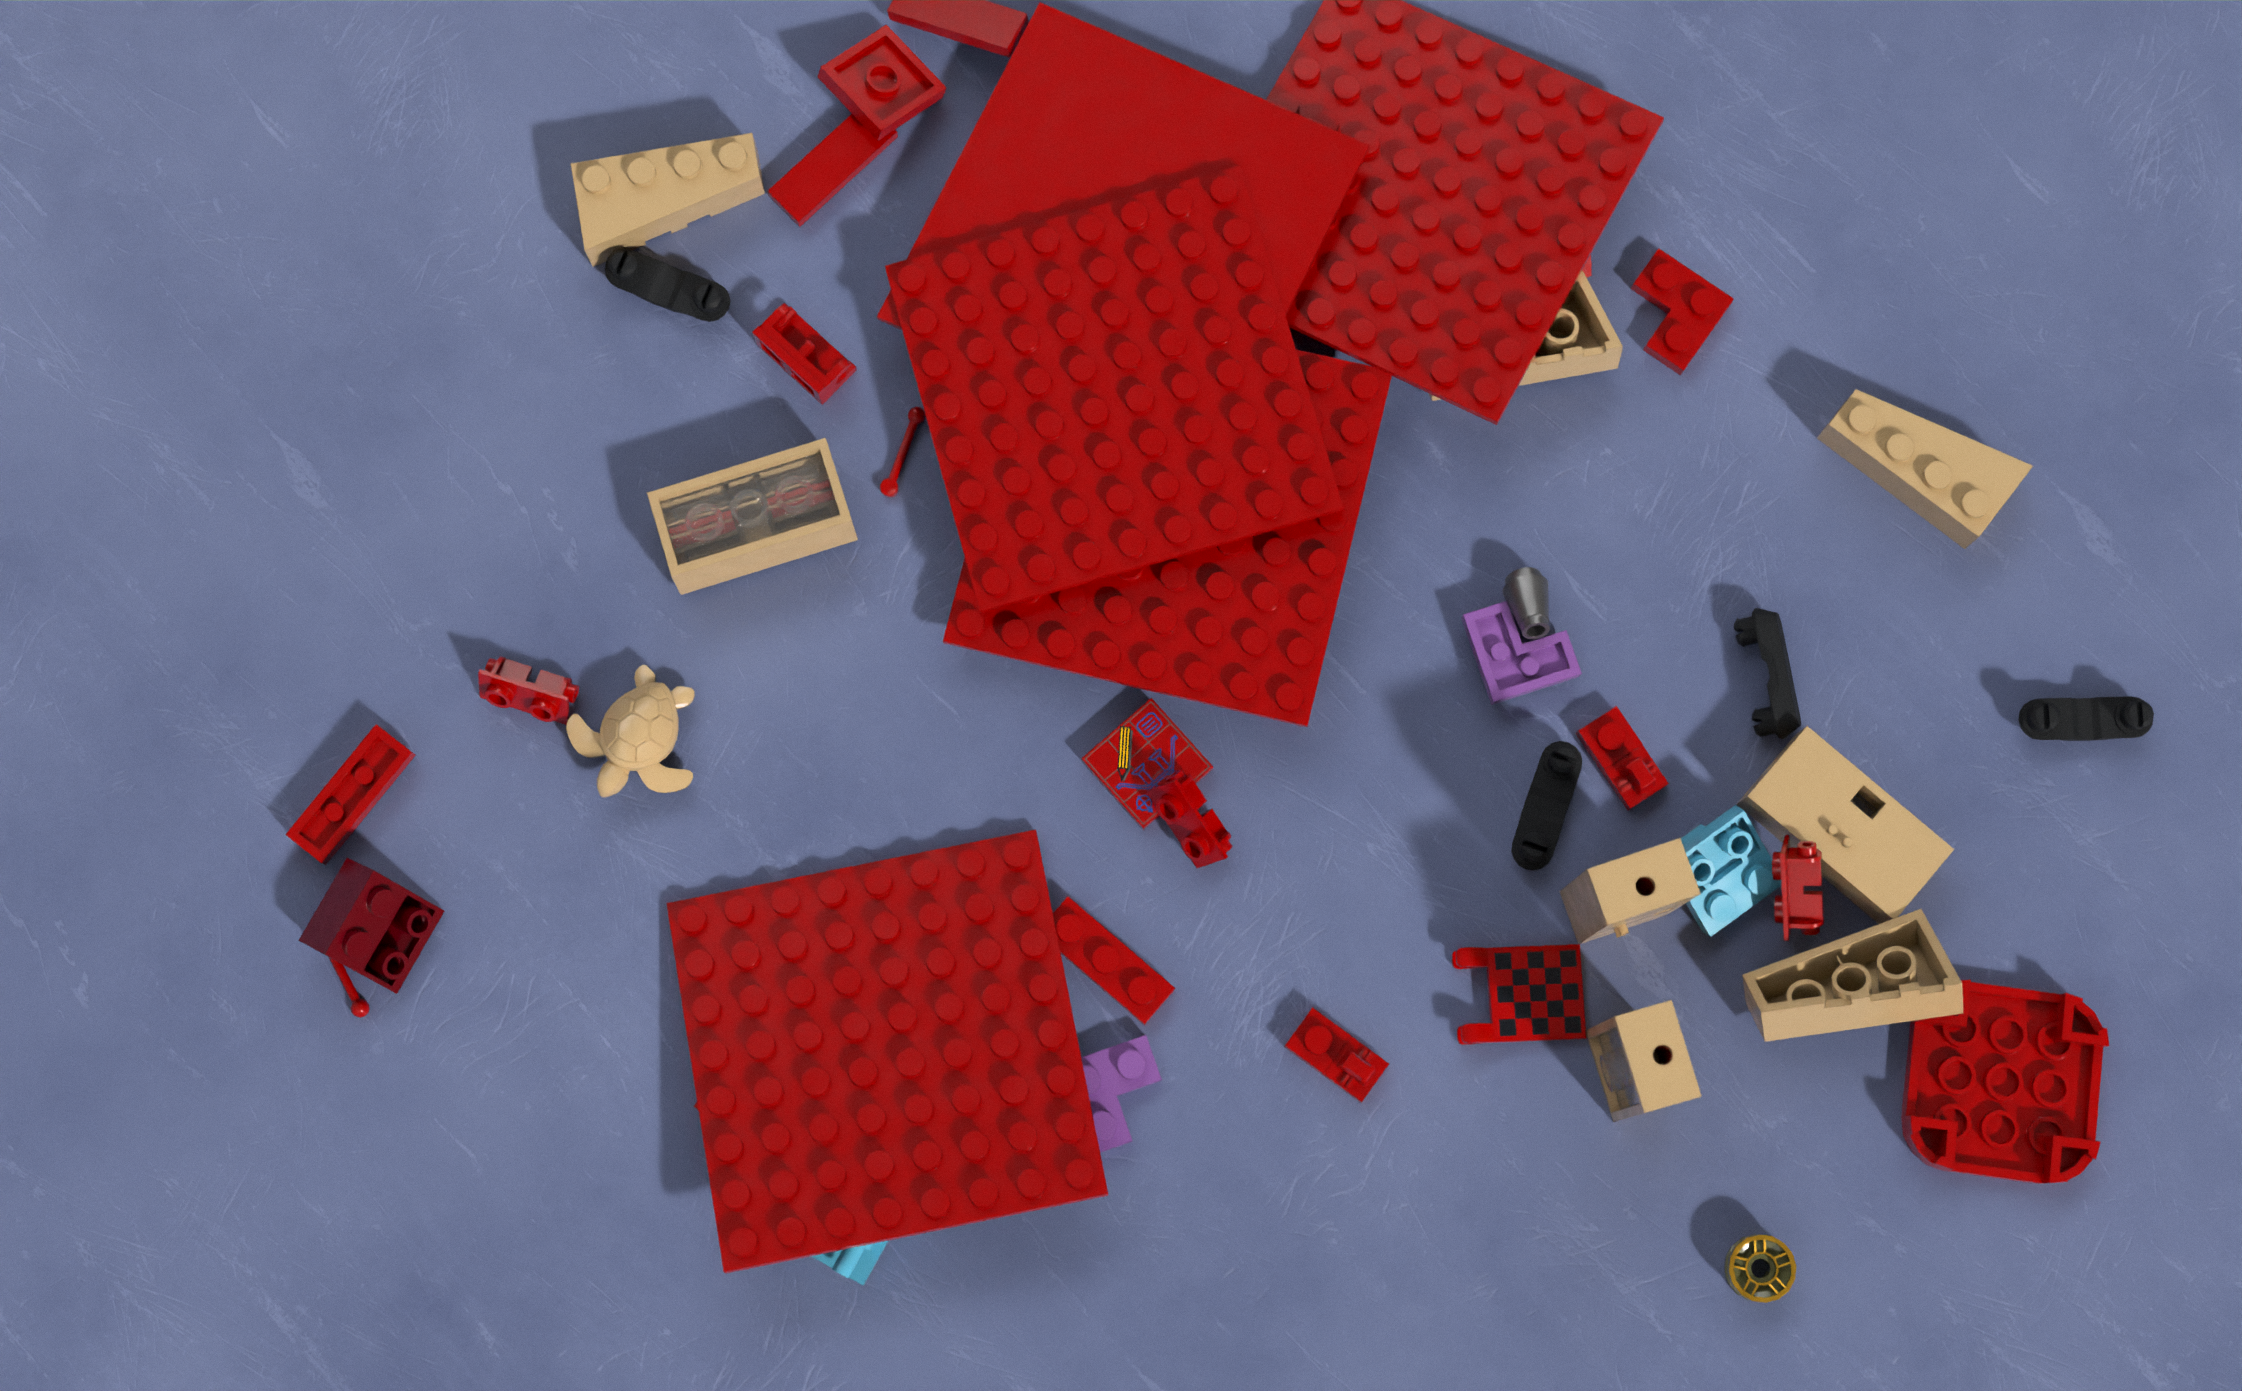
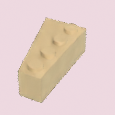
(661, 191)
(1577, 342)
(1924, 465)
(1856, 982)

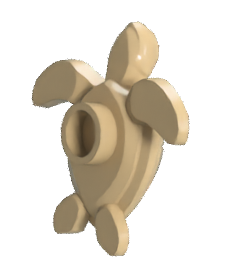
(636, 736)

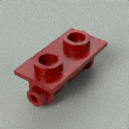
(507, 685)
(1200, 836)
(1798, 868)

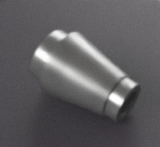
(1529, 601)

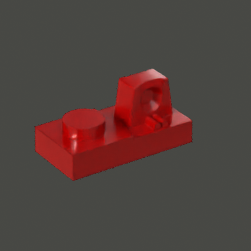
(1622, 758)
(1336, 1055)

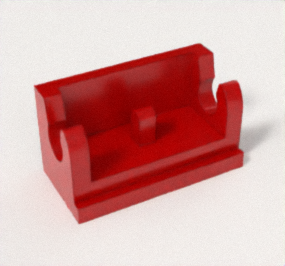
(803, 353)

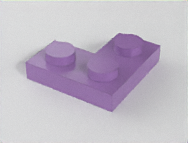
(1514, 667)
(1111, 1075)

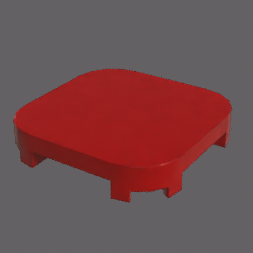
(2006, 1085)

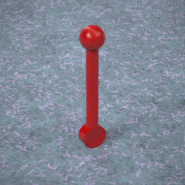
(889, 486)
(359, 1006)

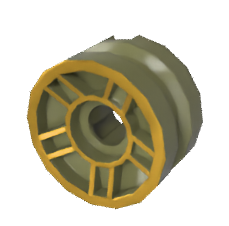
(1774, 1282)

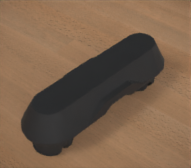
(667, 285)
(1783, 714)
(2086, 718)
(1546, 805)

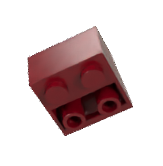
(371, 925)

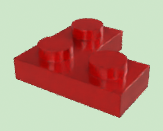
(1690, 305)

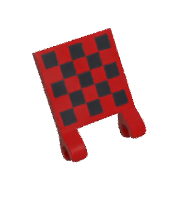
(1530, 991)

